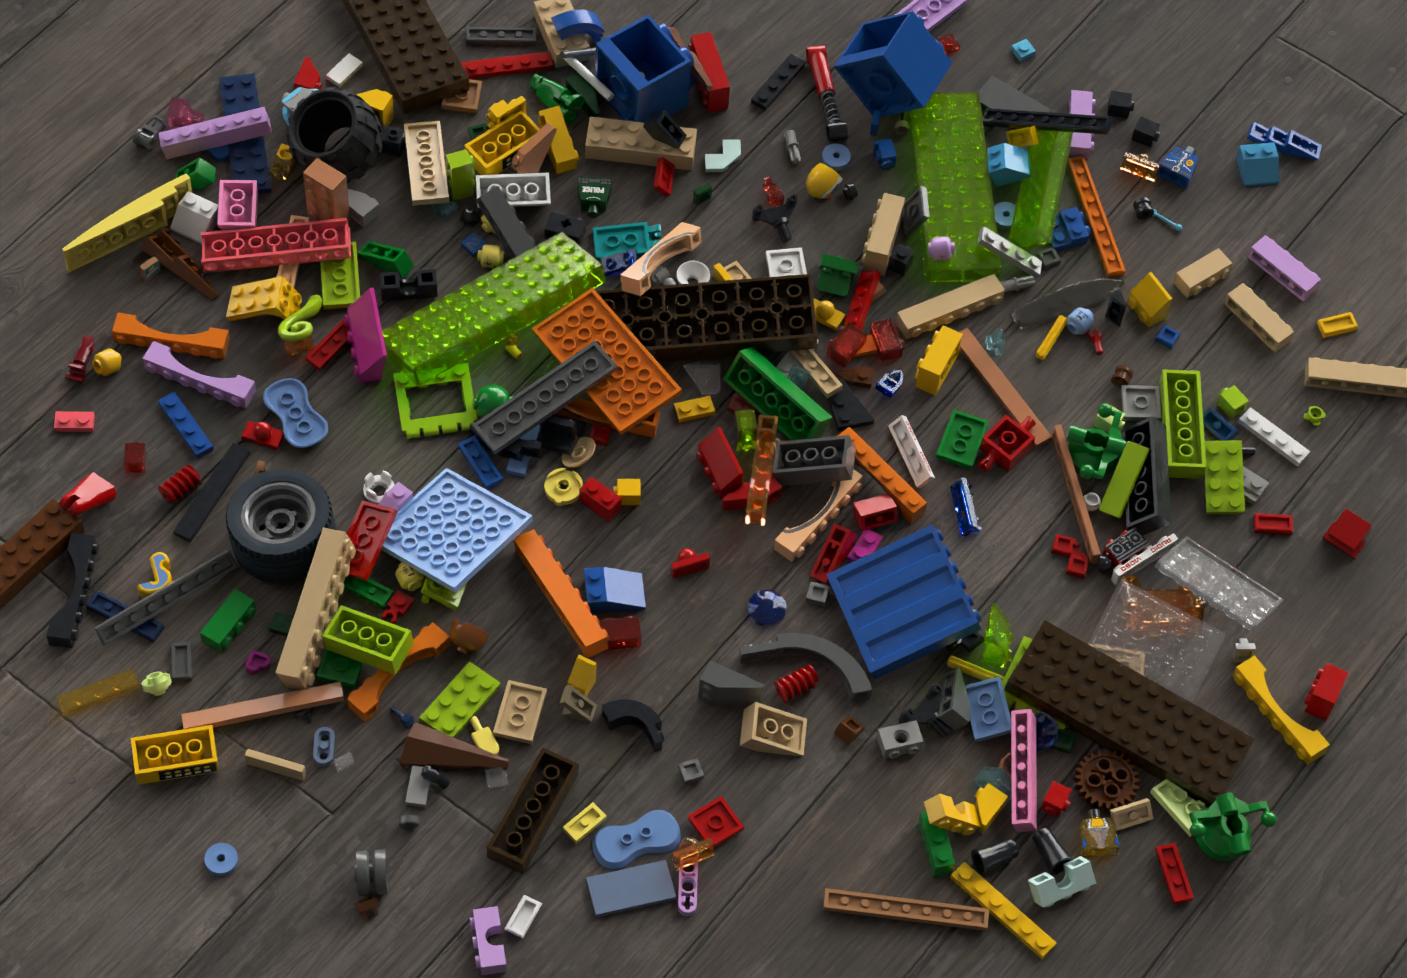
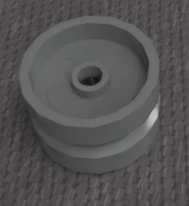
(371, 872)

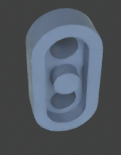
(324, 748)

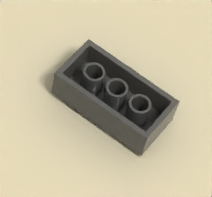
(814, 460)

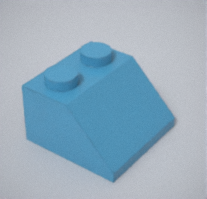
(1007, 164)
(1258, 164)

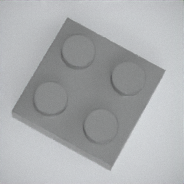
(1140, 402)

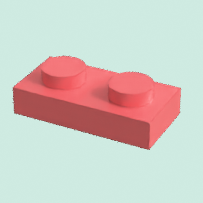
(74, 421)

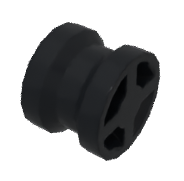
(1143, 208)

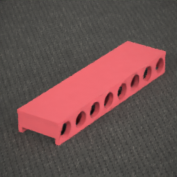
(275, 245)

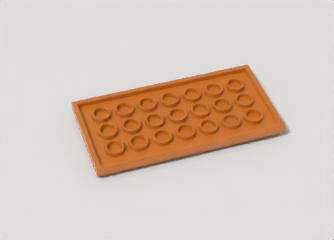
(638, 384)

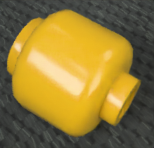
(107, 362)

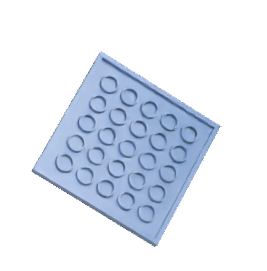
(453, 529)

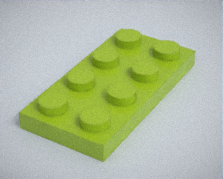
(340, 281)
(1224, 477)
(460, 701)

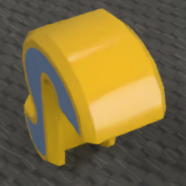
(161, 570)

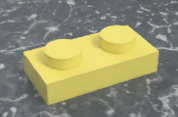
(584, 823)

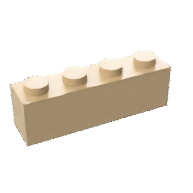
(1259, 317)

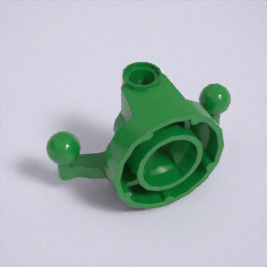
(1100, 460)
(1214, 836)

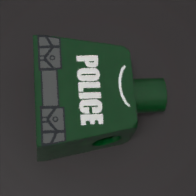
(594, 194)

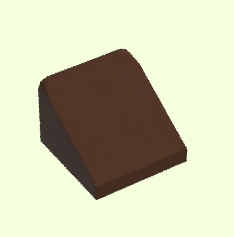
(849, 730)

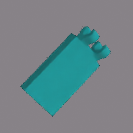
(624, 237)

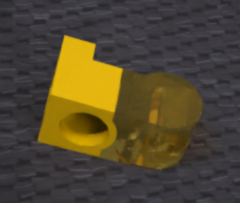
(282, 163)

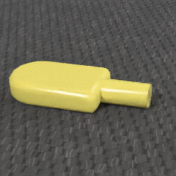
(483, 737)

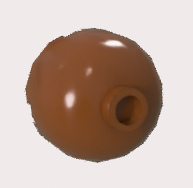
(467, 637)

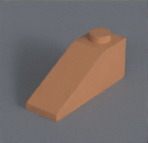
(532, 153)

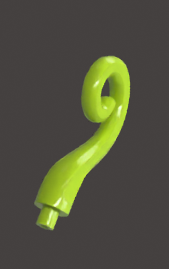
(296, 323)

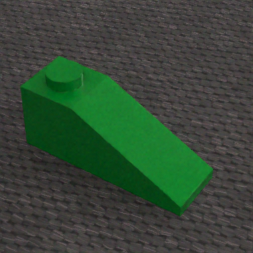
(387, 258)

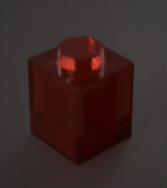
(135, 457)

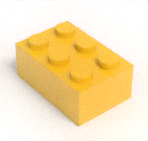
(938, 360)

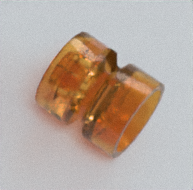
(294, 348)

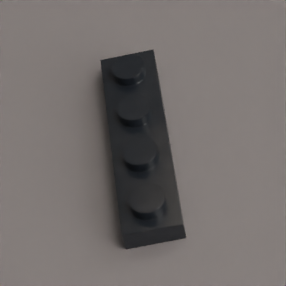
(778, 82)

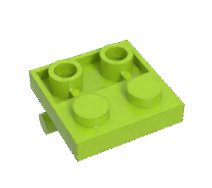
(438, 592)

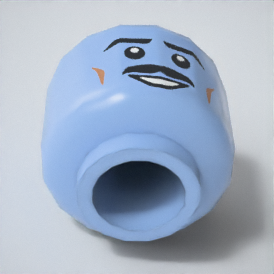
(1080, 321)

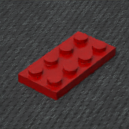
(368, 535)

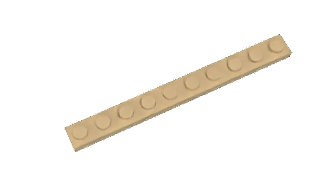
(807, 359)

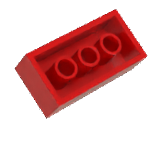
(708, 56)

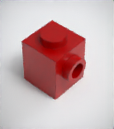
(1056, 799)

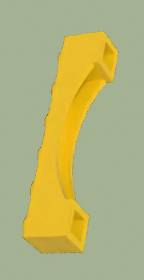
(1307, 743)

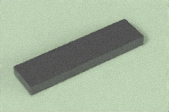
(500, 36)

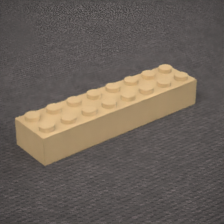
(315, 609)

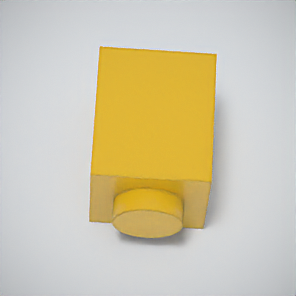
(629, 491)

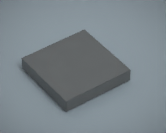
(915, 211)

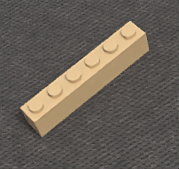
(950, 306)
(1356, 377)

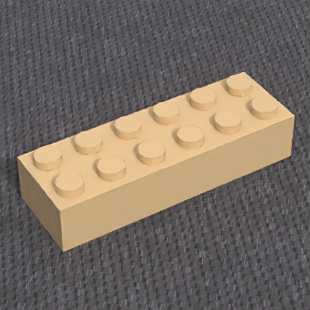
(632, 144)

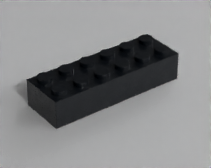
(1150, 498)

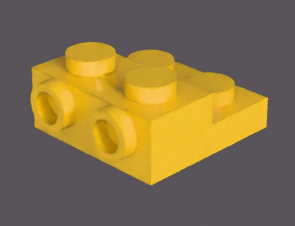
(501, 111)

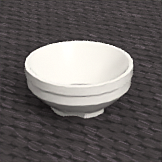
(693, 269)

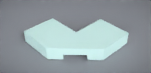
(720, 162)

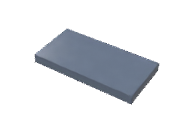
(630, 888)

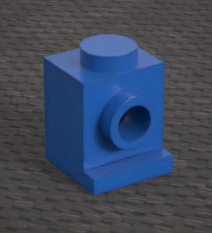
(884, 153)

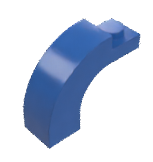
(578, 22)

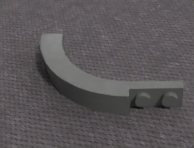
(818, 650)

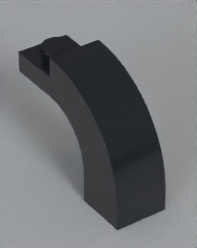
(634, 713)

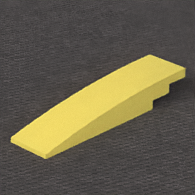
(127, 224)

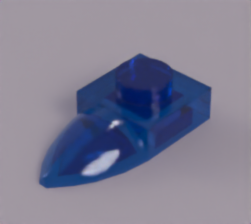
(890, 383)

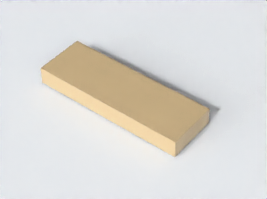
(275, 764)

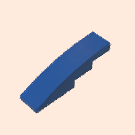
(1289, 143)

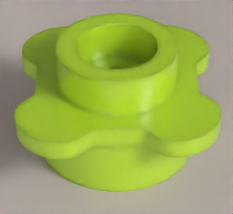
(1316, 411)

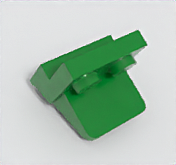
(835, 274)

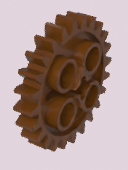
(1098, 793)

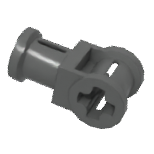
(149, 134)

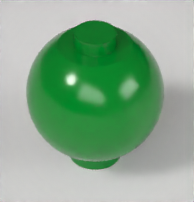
(489, 399)

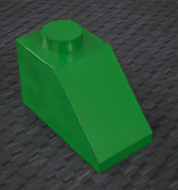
(200, 173)

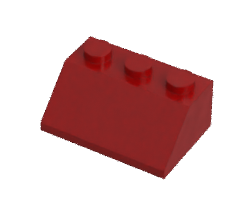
(719, 463)

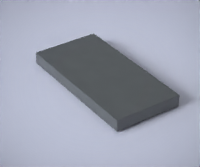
(999, 95)

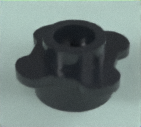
(1104, 563)

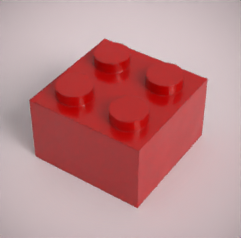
(1325, 691)

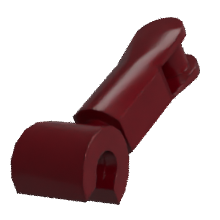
(78, 368)

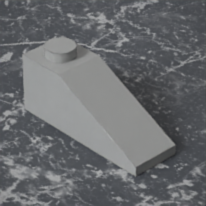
(362, 207)

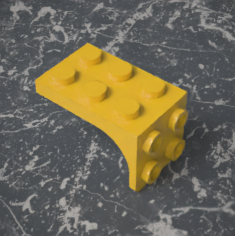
(263, 297)

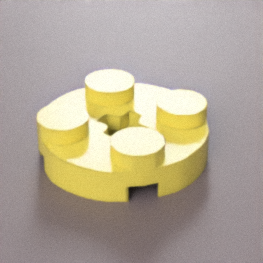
(563, 496)

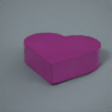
(257, 661)

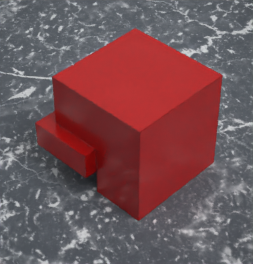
(1348, 533)

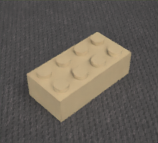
(543, 12)
(883, 233)

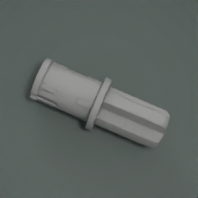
(792, 146)
(1018, 283)

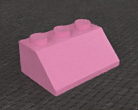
(237, 204)

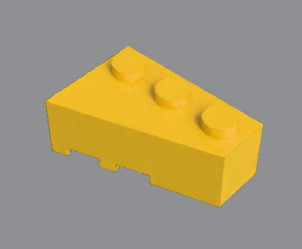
(561, 149)

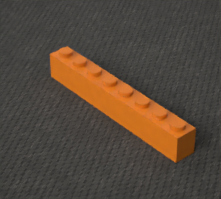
(561, 593)

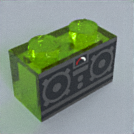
(745, 430)

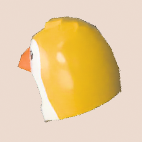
(822, 181)

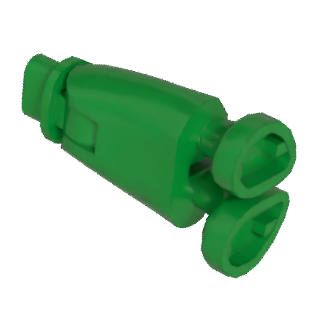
(555, 95)

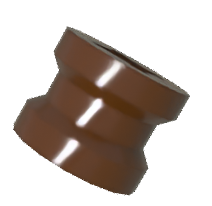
(1122, 376)

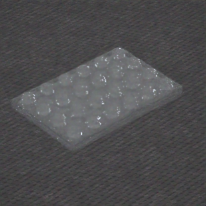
(1219, 583)
(1157, 640)

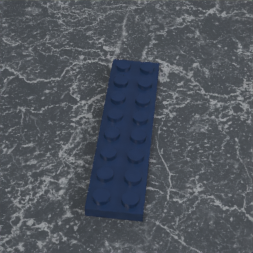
(247, 156)

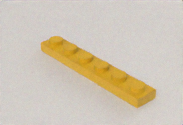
(1003, 910)

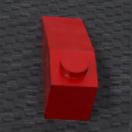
(833, 552)

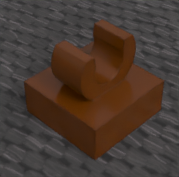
(366, 904)

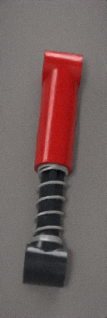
(817, 59)

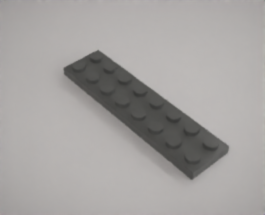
(544, 397)

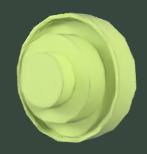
(156, 683)

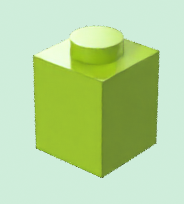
(1232, 401)

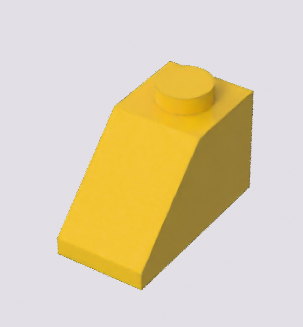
(583, 675)
(988, 805)

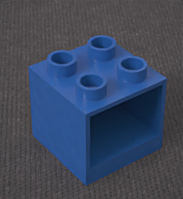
(649, 50)
(893, 64)

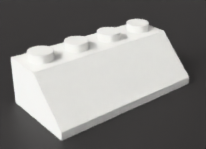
(520, 189)

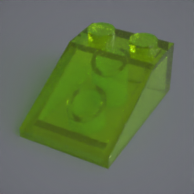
(997, 639)

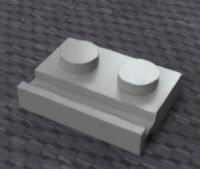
(1253, 486)

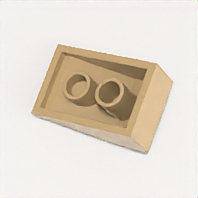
(773, 730)

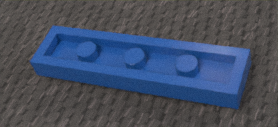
(185, 425)

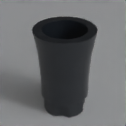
(1051, 851)
(993, 856)

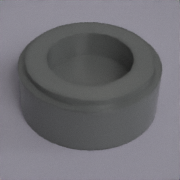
(408, 821)

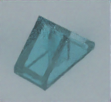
(996, 777)

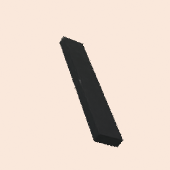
(211, 492)

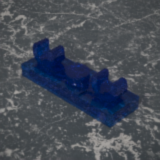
(964, 507)

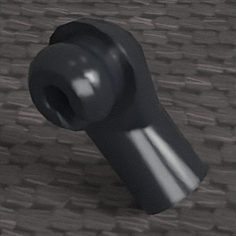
(434, 776)

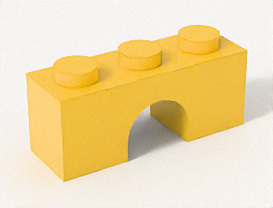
(958, 818)

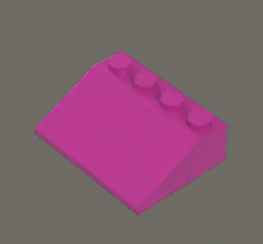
(366, 338)

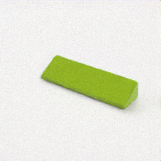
(1123, 479)

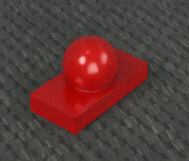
(263, 434)
(689, 563)

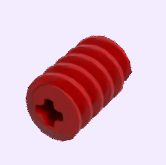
(180, 483)
(796, 682)

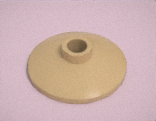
(582, 453)

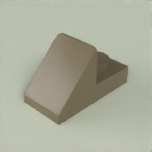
(577, 705)

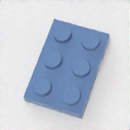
(989, 709)

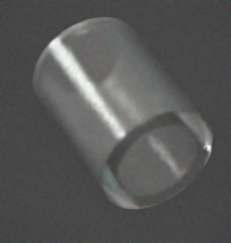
(344, 762)

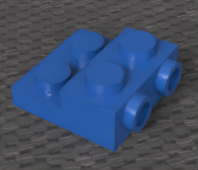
(1069, 230)

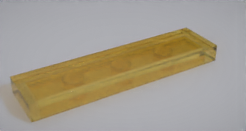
(98, 692)

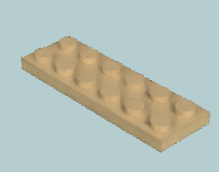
(426, 163)

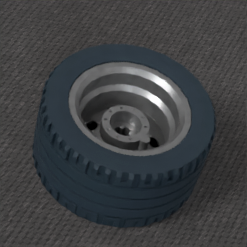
(291, 516)

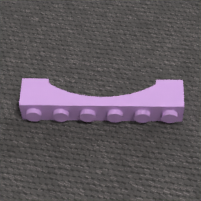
(234, 390)

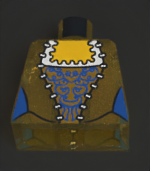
(1098, 836)

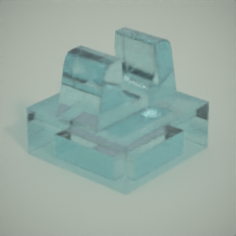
(996, 341)

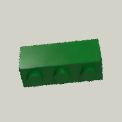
(228, 621)
(936, 847)

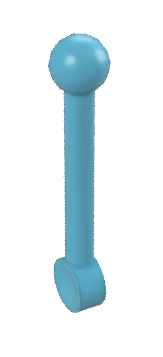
(1178, 227)

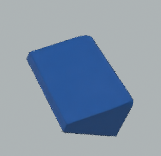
(1218, 425)

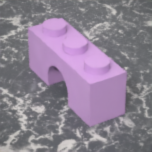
(491, 957)

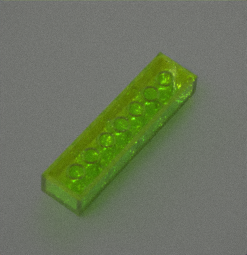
(1041, 191)

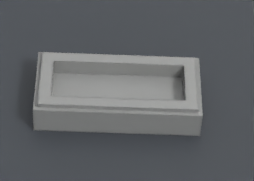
(417, 788)

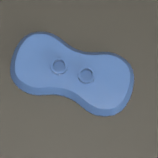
(300, 421)
(620, 845)

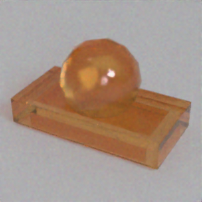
(1140, 165)
(692, 852)

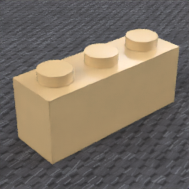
(1203, 273)

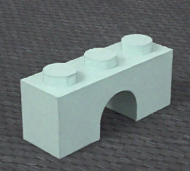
(1077, 878)

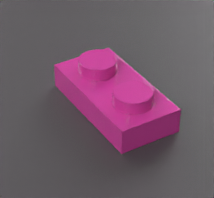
(865, 545)

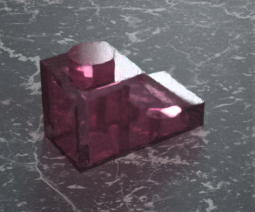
(181, 114)

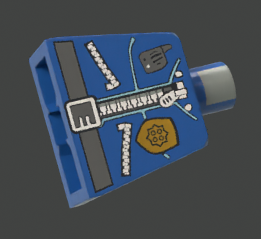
(1179, 166)

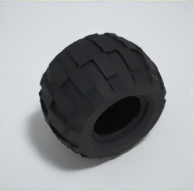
(323, 115)

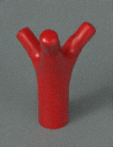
(1096, 339)

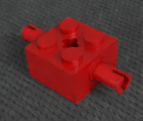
(1006, 443)

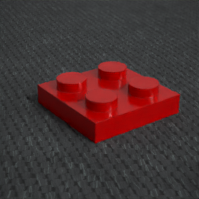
(716, 822)

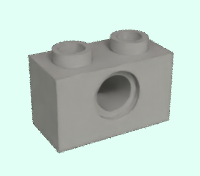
(908, 732)

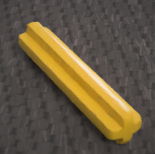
(1051, 337)
(971, 669)

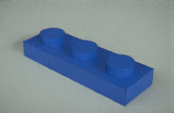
(480, 462)

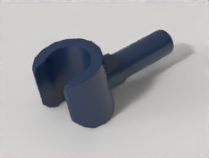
(406, 720)

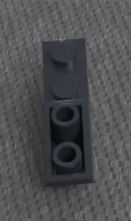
(516, 449)

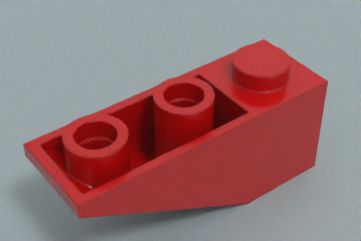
(739, 498)

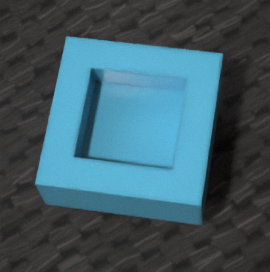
(1023, 50)

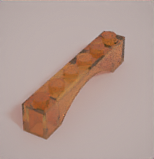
(761, 470)

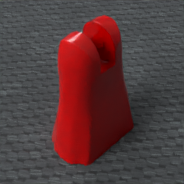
(88, 494)

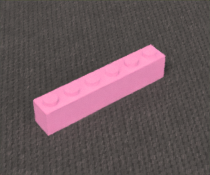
(1024, 770)

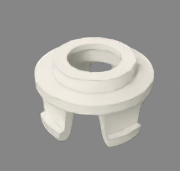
(373, 481)

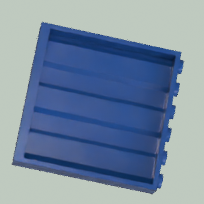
(904, 601)

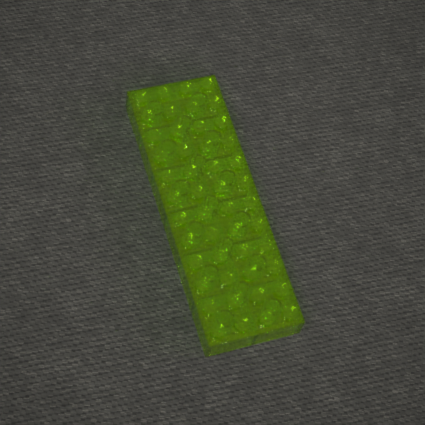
(953, 166)
(491, 308)

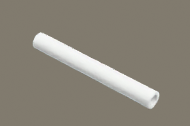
(589, 77)

